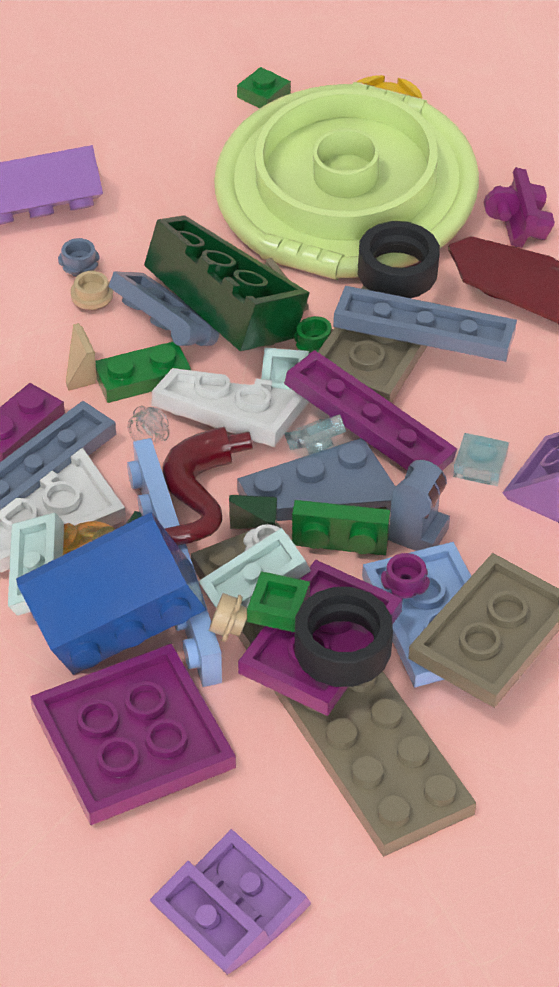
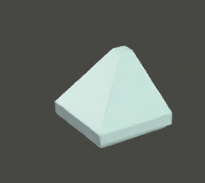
(277, 363)

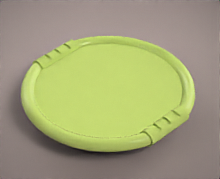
(334, 162)

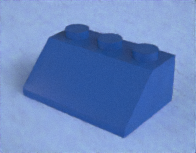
(112, 593)

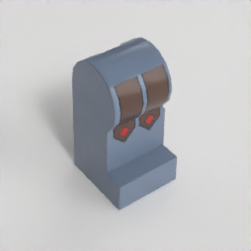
(415, 508)

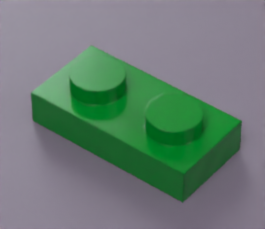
(138, 370)
(340, 527)

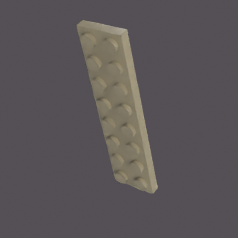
(370, 748)

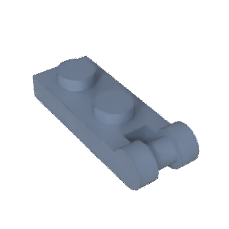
(164, 308)

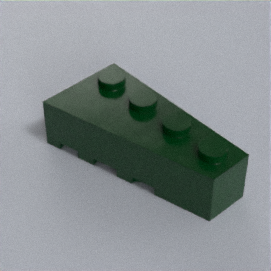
(225, 285)

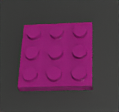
(132, 733)

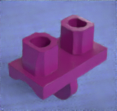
(520, 208)

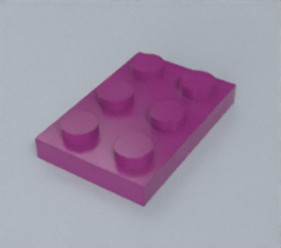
(272, 657)

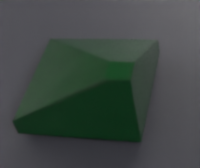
(252, 511)

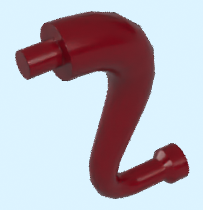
(188, 460)

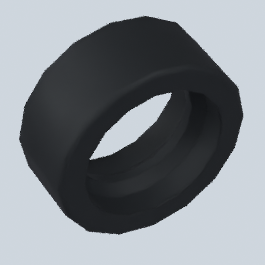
(398, 238)
(343, 605)

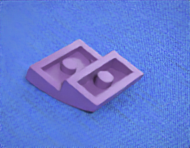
(230, 902)

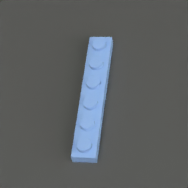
(201, 646)

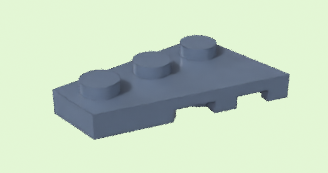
(335, 476)

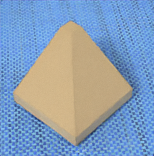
(81, 360)

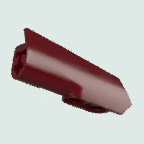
(510, 274)

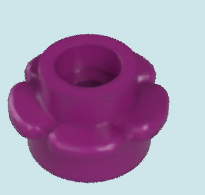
(405, 576)

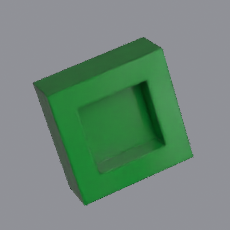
(263, 87)
(277, 601)

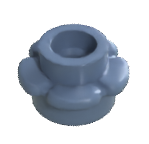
(78, 256)

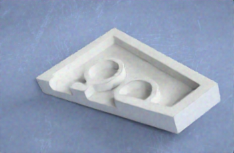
(238, 407)
(74, 494)

